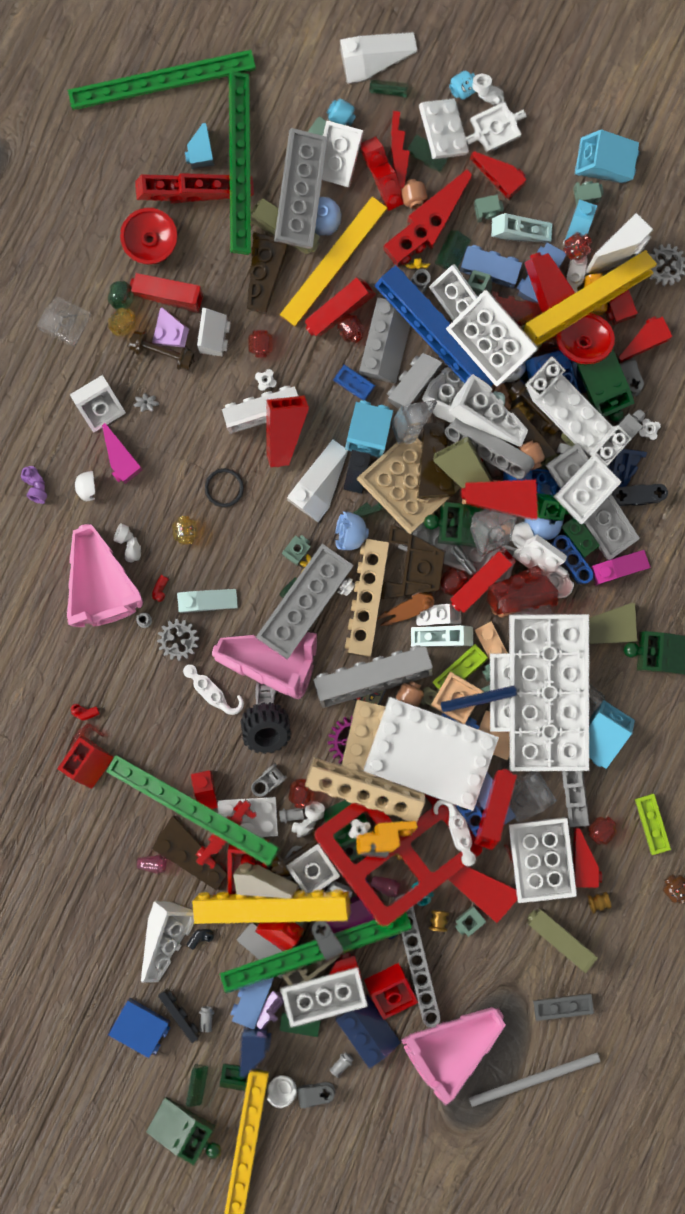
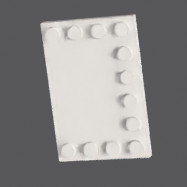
(430, 754)

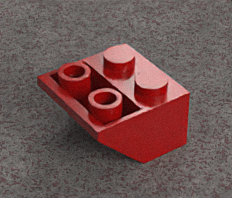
(85, 762)

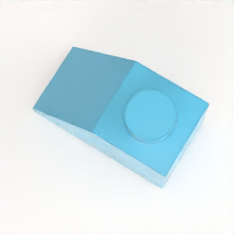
(199, 149)
(581, 218)

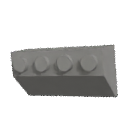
(384, 343)

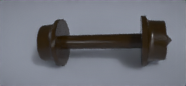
(138, 342)
(518, 389)
(279, 866)

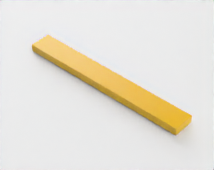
(333, 261)
(246, 1142)

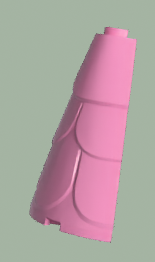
(97, 582)
(258, 661)
(453, 1050)

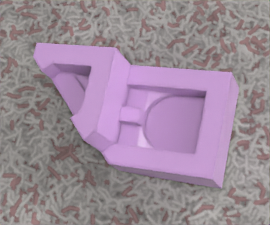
(271, 1005)

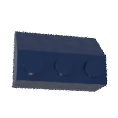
(368, 1033)
(253, 1048)

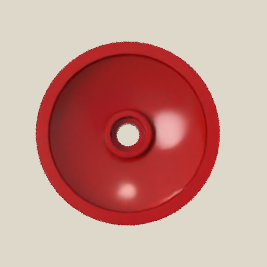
(146, 224)
(592, 332)

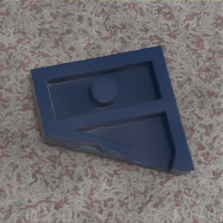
(625, 465)

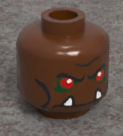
(675, 888)

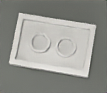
(443, 128)
(341, 152)
(587, 489)
(263, 824)

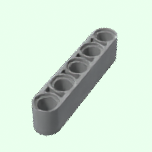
(492, 449)

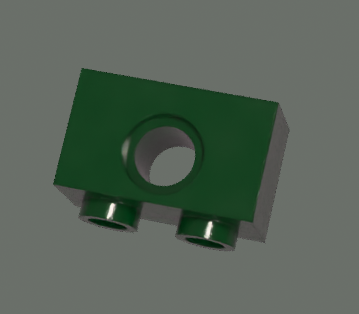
(579, 536)

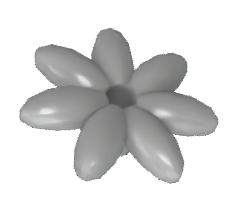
(145, 402)

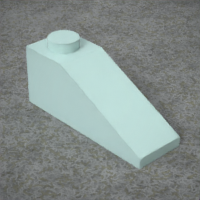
(521, 228)
(207, 600)
(442, 636)

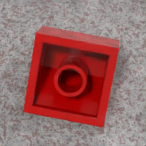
(390, 991)

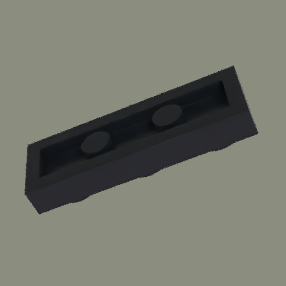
(179, 1015)

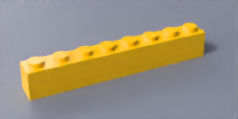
(247, 909)

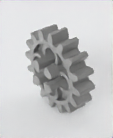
(677, 266)
(188, 643)

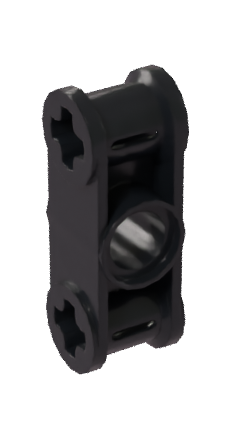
(640, 494)

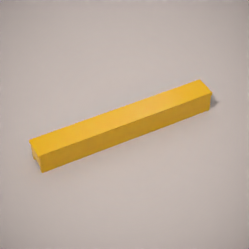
(590, 298)

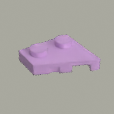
(169, 330)

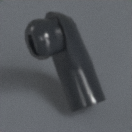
(199, 936)

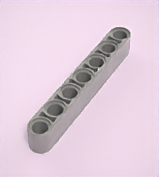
(422, 968)

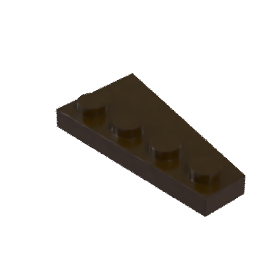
(264, 270)
(432, 479)
(181, 848)

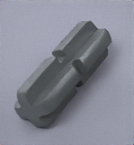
(466, 562)

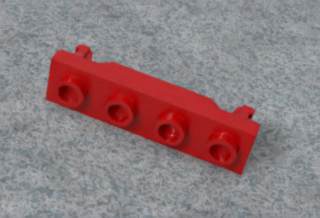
(216, 842)

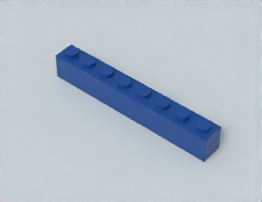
(428, 323)

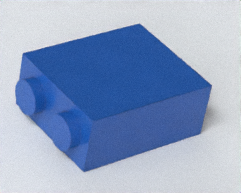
(140, 1028)

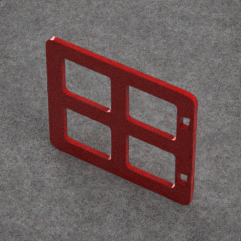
(356, 873)

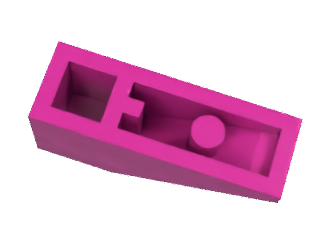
(120, 459)
(620, 567)

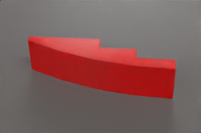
(399, 156)

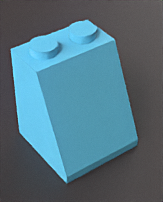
(607, 157)
(369, 428)
(608, 733)

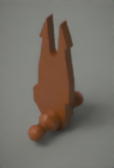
(409, 608)

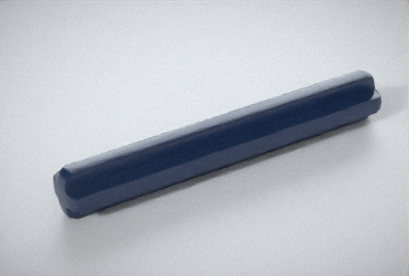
(479, 698)

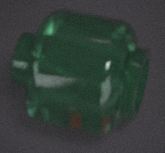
(120, 295)

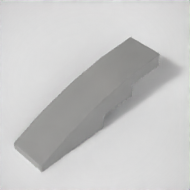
(576, 798)

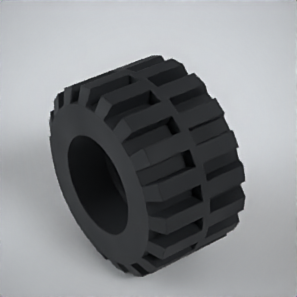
(276, 724)

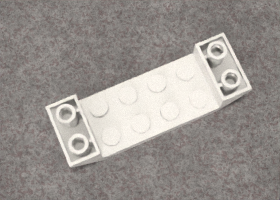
(575, 414)

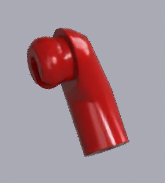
(157, 593)
(83, 713)

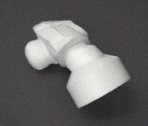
(483, 85)
(133, 549)
(314, 813)

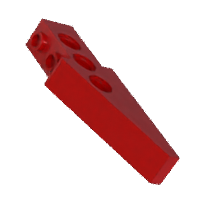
(184, 187)
(437, 207)

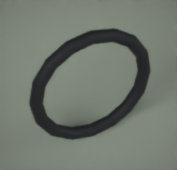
(220, 471)

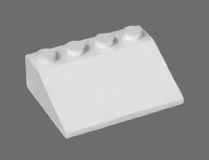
(622, 246)
(492, 338)
(542, 860)

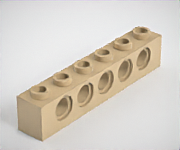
(380, 550)
(358, 781)

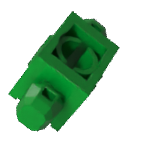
(553, 512)

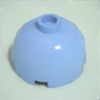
(327, 217)
(545, 528)
(351, 531)

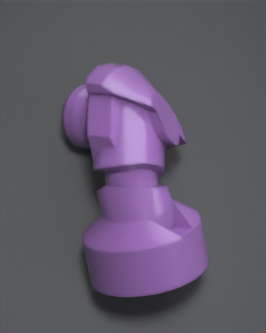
(32, 477)

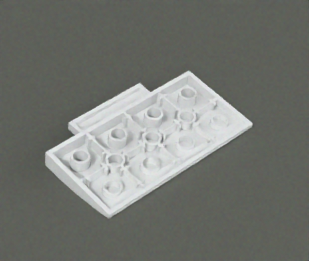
(552, 700)

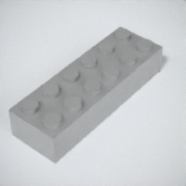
(373, 676)

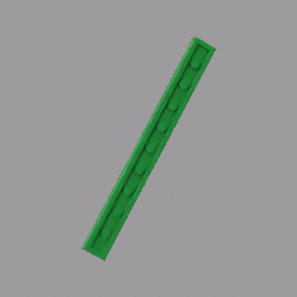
(161, 80)
(239, 163)
(193, 810)
(309, 953)

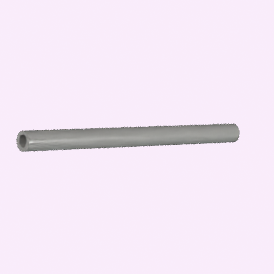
(534, 1079)

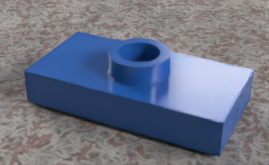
(354, 383)

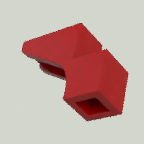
(382, 172)

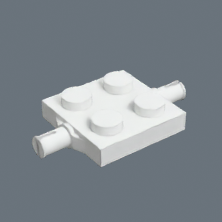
(495, 127)
(539, 552)

